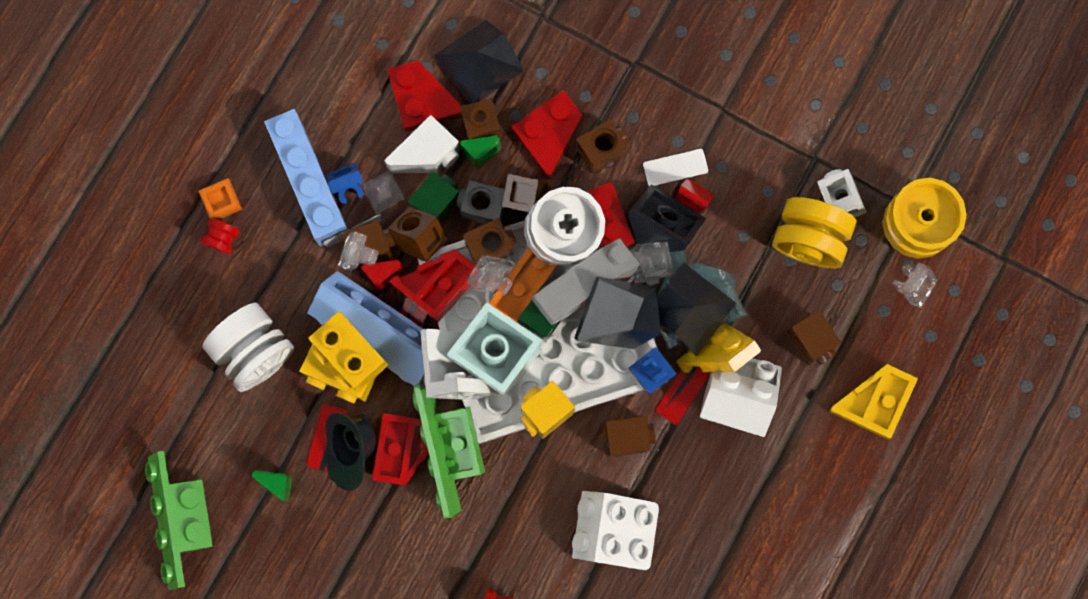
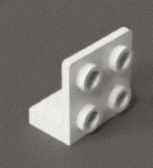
(443, 376)

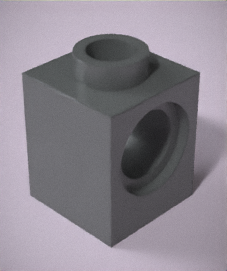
(474, 191)

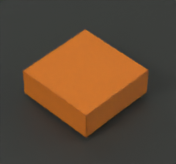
(220, 199)

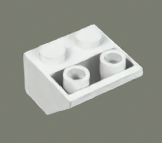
(743, 397)

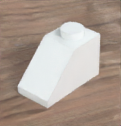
(425, 150)

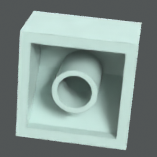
(496, 349)

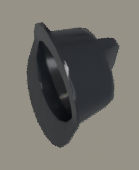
(348, 446)

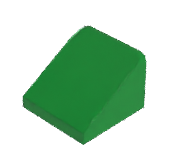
(480, 149)
(276, 483)

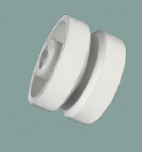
(578, 212)

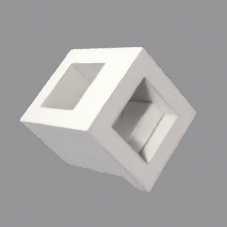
(839, 182)

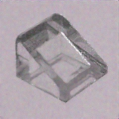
(653, 260)

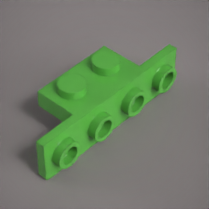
(451, 448)
(180, 518)

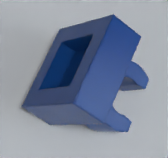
(343, 179)
(652, 371)

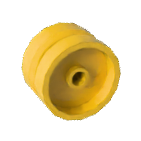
(924, 218)
(814, 232)

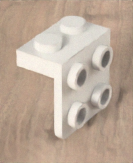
(615, 530)

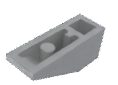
(572, 289)

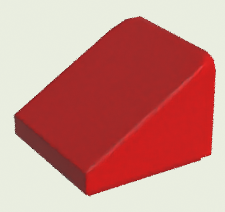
(694, 196)
(382, 272)

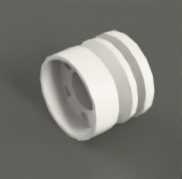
(248, 347)

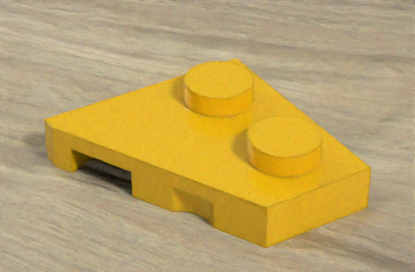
(724, 351)
(878, 401)

